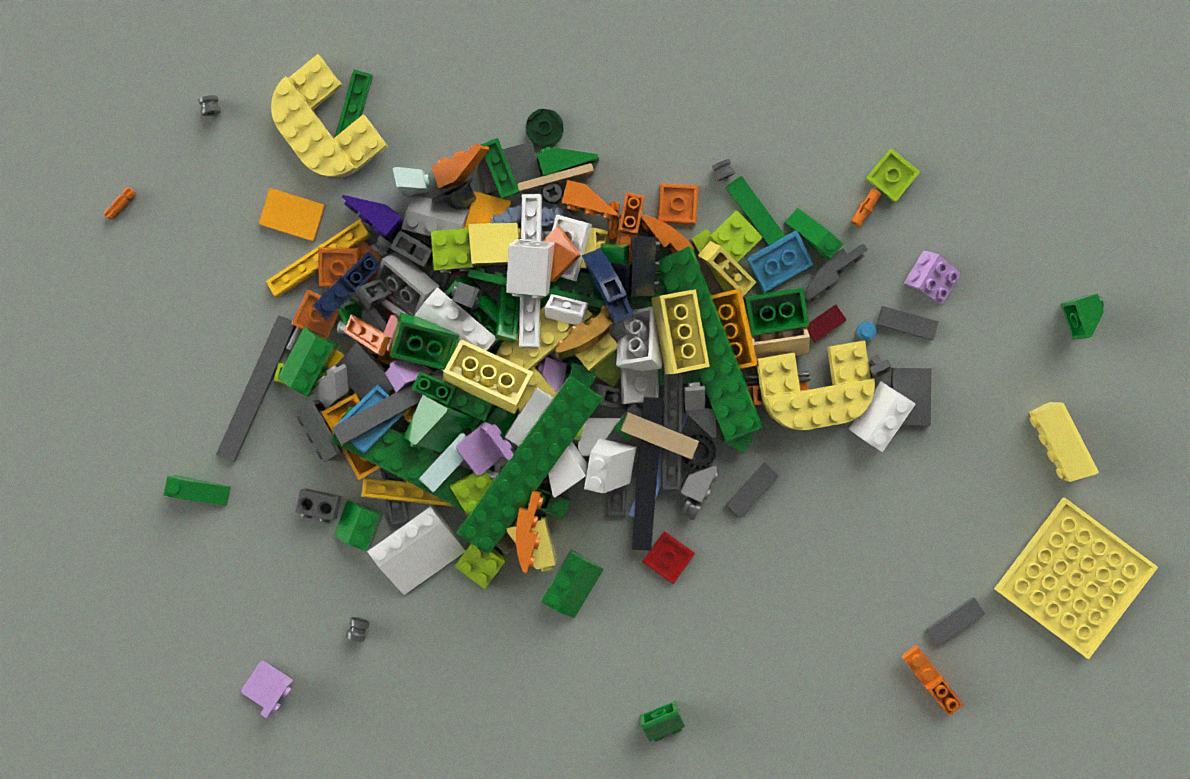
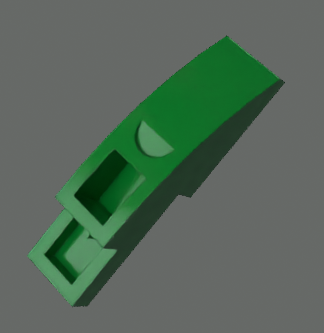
(452, 396)

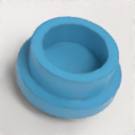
(866, 331)

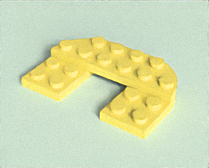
(299, 125)
(550, 334)
(823, 406)

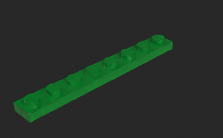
(499, 279)

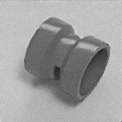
(357, 629)

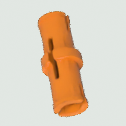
(866, 207)

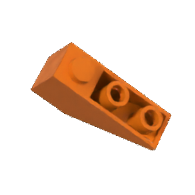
(457, 169)
(582, 197)

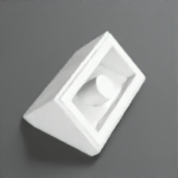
(566, 309)

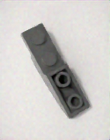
(827, 276)

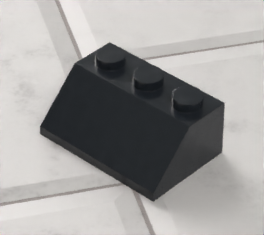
(644, 265)

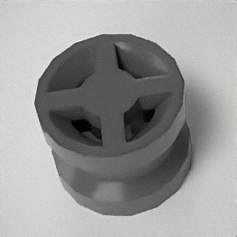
(209, 105)
(723, 169)
(553, 196)
(382, 246)
(690, 508)

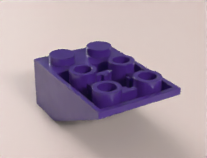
(385, 220)

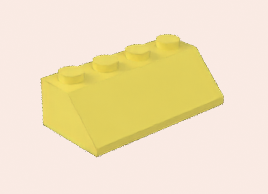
(680, 332)
(487, 376)
(1062, 441)

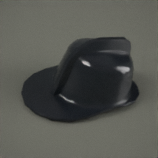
(459, 196)

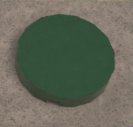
(544, 128)

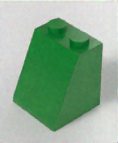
(435, 425)

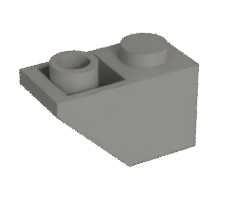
(333, 386)
(694, 396)
(697, 483)

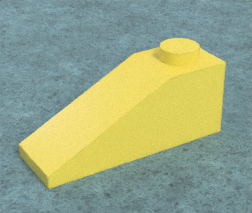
(726, 267)

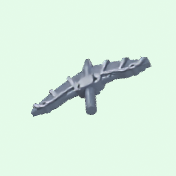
(549, 212)

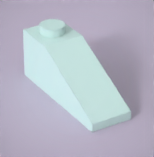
(411, 180)
(443, 465)

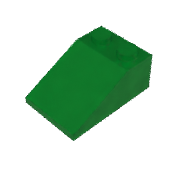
(422, 342)

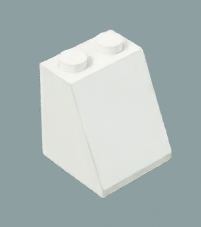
(529, 267)
(609, 466)
(567, 470)

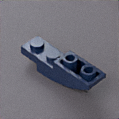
(346, 285)
(608, 285)

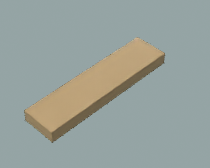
(556, 178)
(659, 435)

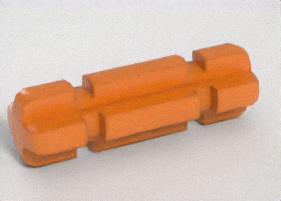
(119, 203)
(613, 225)

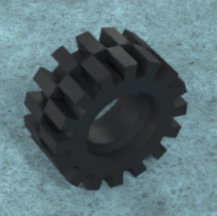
(709, 456)

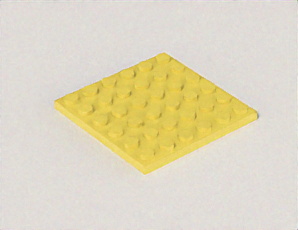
(1076, 578)

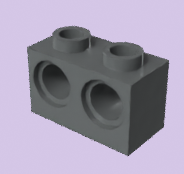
(413, 248)
(318, 499)

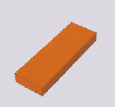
(367, 335)

